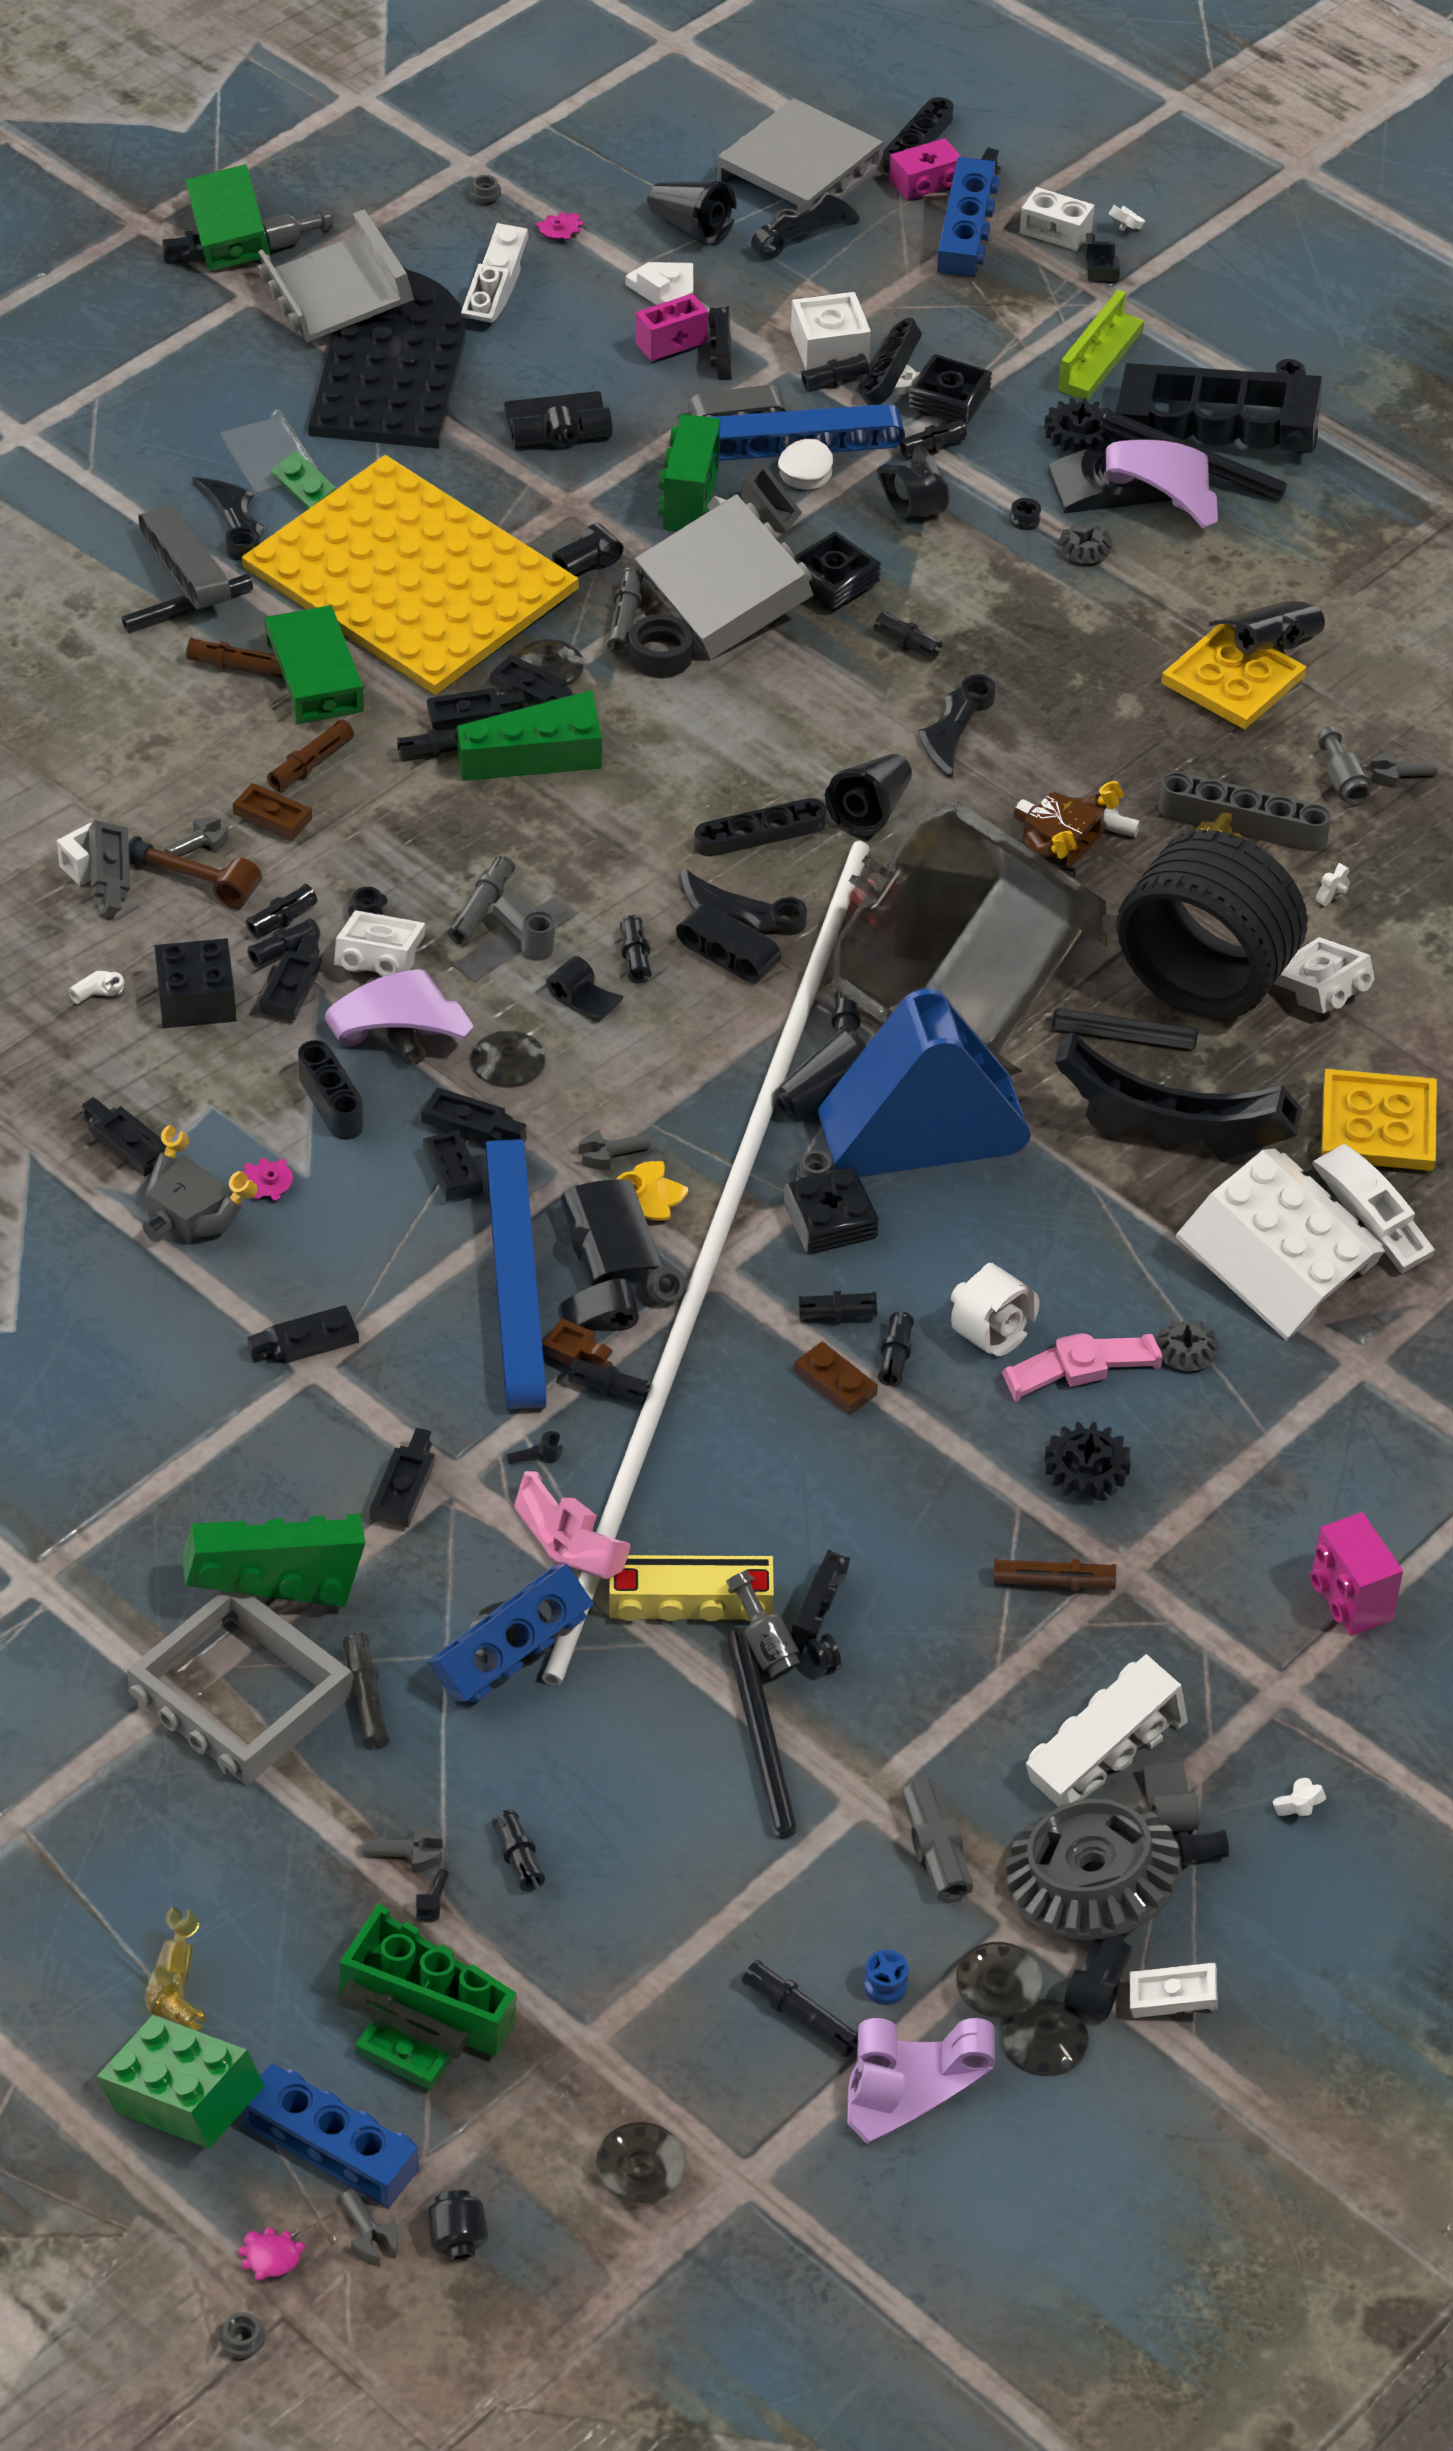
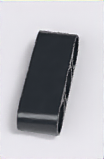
(728, 943)
(330, 1089)

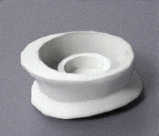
(806, 464)

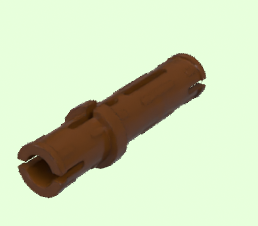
(224, 655)
(300, 763)
(1103, 1574)

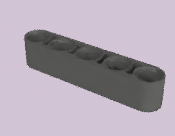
(184, 557)
(1253, 811)

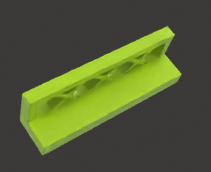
(1099, 348)

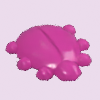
(560, 226)
(270, 1177)
(270, 2253)

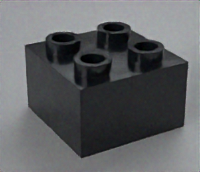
(195, 983)

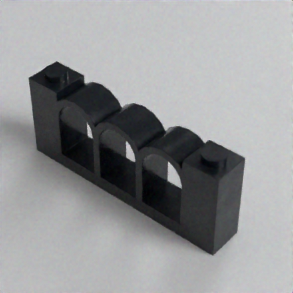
(1291, 429)

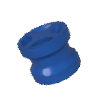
(892, 1967)

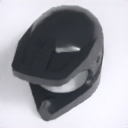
(925, 486)

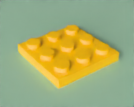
(1233, 682)
(1381, 1117)

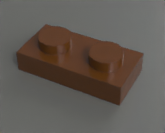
(272, 811)
(836, 1378)

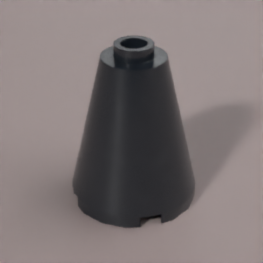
(695, 208)
(867, 793)
(817, 1076)

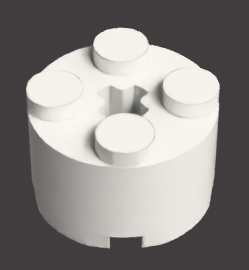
(993, 1310)

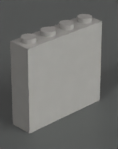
(725, 575)

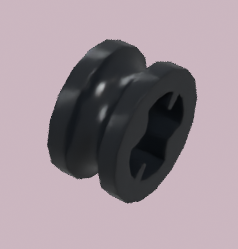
(1025, 513)
(824, 1654)

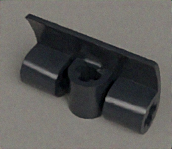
(558, 420)
(1274, 625)
(609, 1229)

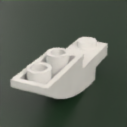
(496, 275)
(1377, 1204)

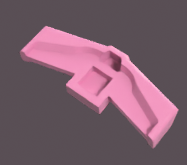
(1080, 1361)
(568, 1530)

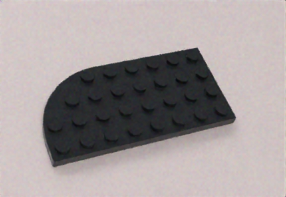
(393, 372)

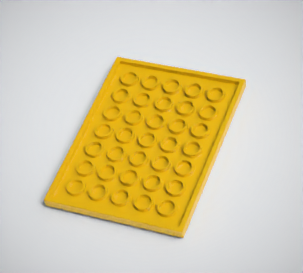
(411, 573)

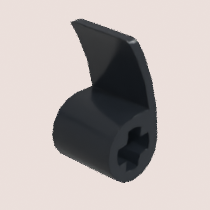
(575, 988)
(610, 1299)

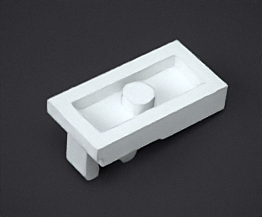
(1173, 1990)

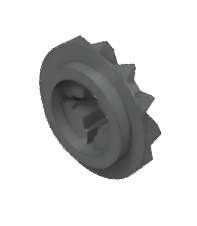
(1089, 552)
(1175, 1354)

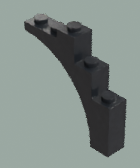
(1174, 1116)

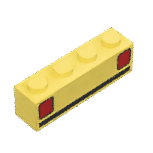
(687, 1587)

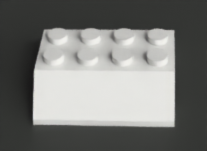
(1279, 1240)

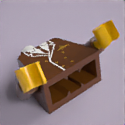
(1064, 825)

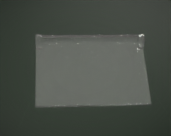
(262, 447)

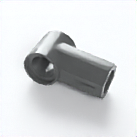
(531, 926)

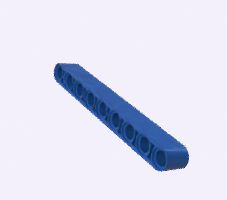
(515, 1275)

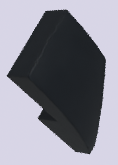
(1101, 260)

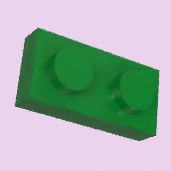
(302, 480)
(403, 2055)

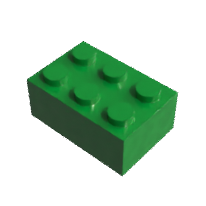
(690, 471)
(181, 2081)

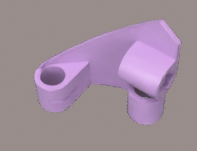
(1170, 468)
(397, 1001)
(907, 2079)

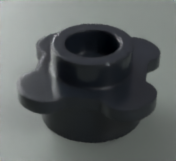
(368, 900)

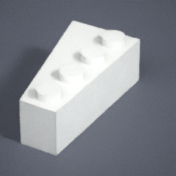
(1108, 1732)

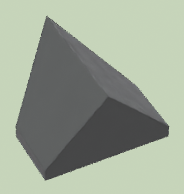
(769, 498)

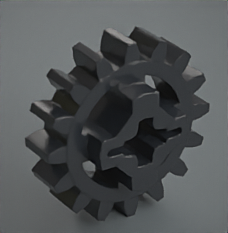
(1077, 426)
(1068, 1456)

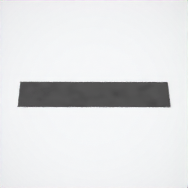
(506, 944)

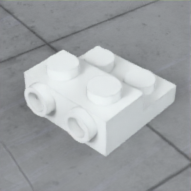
(378, 943)
(1326, 975)

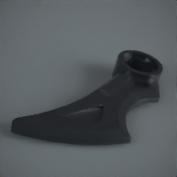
(825, 212)
(233, 505)
(942, 737)
(759, 914)

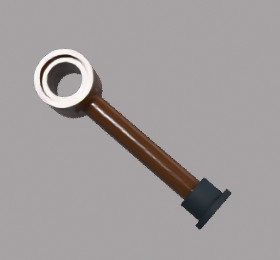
(232, 884)

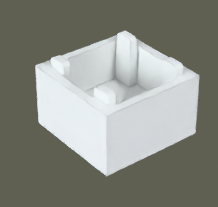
(829, 329)

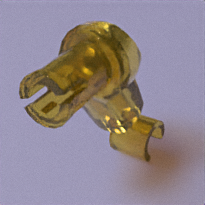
(172, 1972)

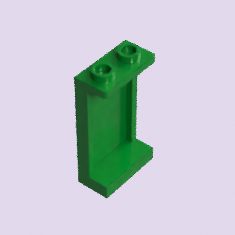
(227, 217)
(315, 664)

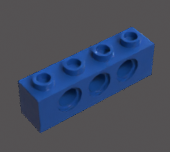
(966, 217)
(455, 1662)
(340, 2154)

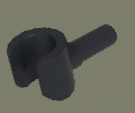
(547, 1450)
(429, 1904)

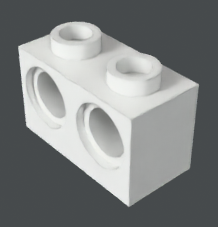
(1056, 218)

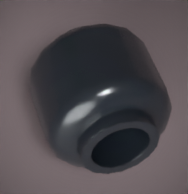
(457, 2224)

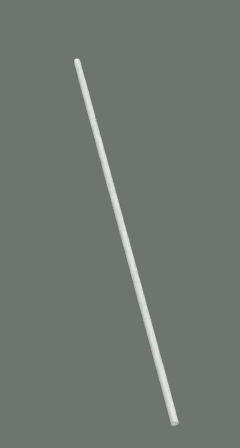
(712, 1246)

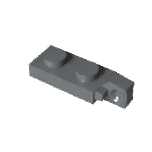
(109, 866)

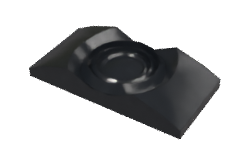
(1083, 485)

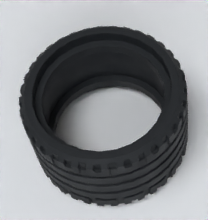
(1237, 887)

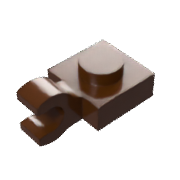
(573, 1341)

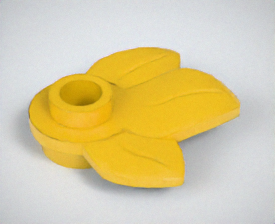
(654, 1191)

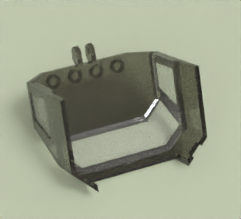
(964, 917)

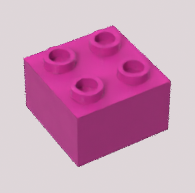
(1356, 1574)

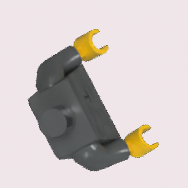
(188, 1198)

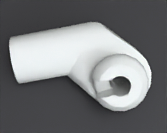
(1120, 824)
(98, 983)

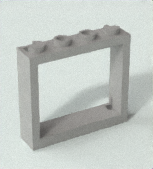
(246, 1763)

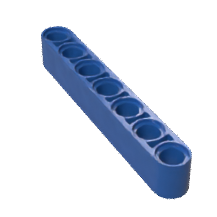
(838, 428)

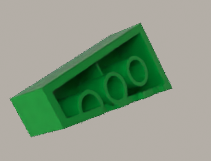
(533, 740)
(277, 1558)
(429, 1980)

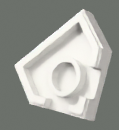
(661, 281)

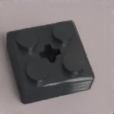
(949, 389)
(838, 569)
(830, 1210)

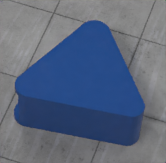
(922, 1095)

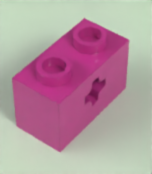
(923, 169)
(671, 327)

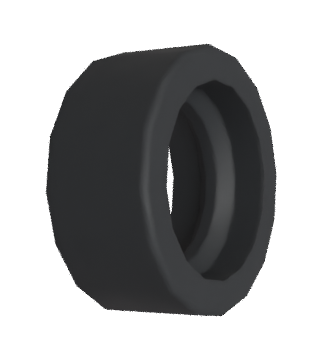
(661, 628)

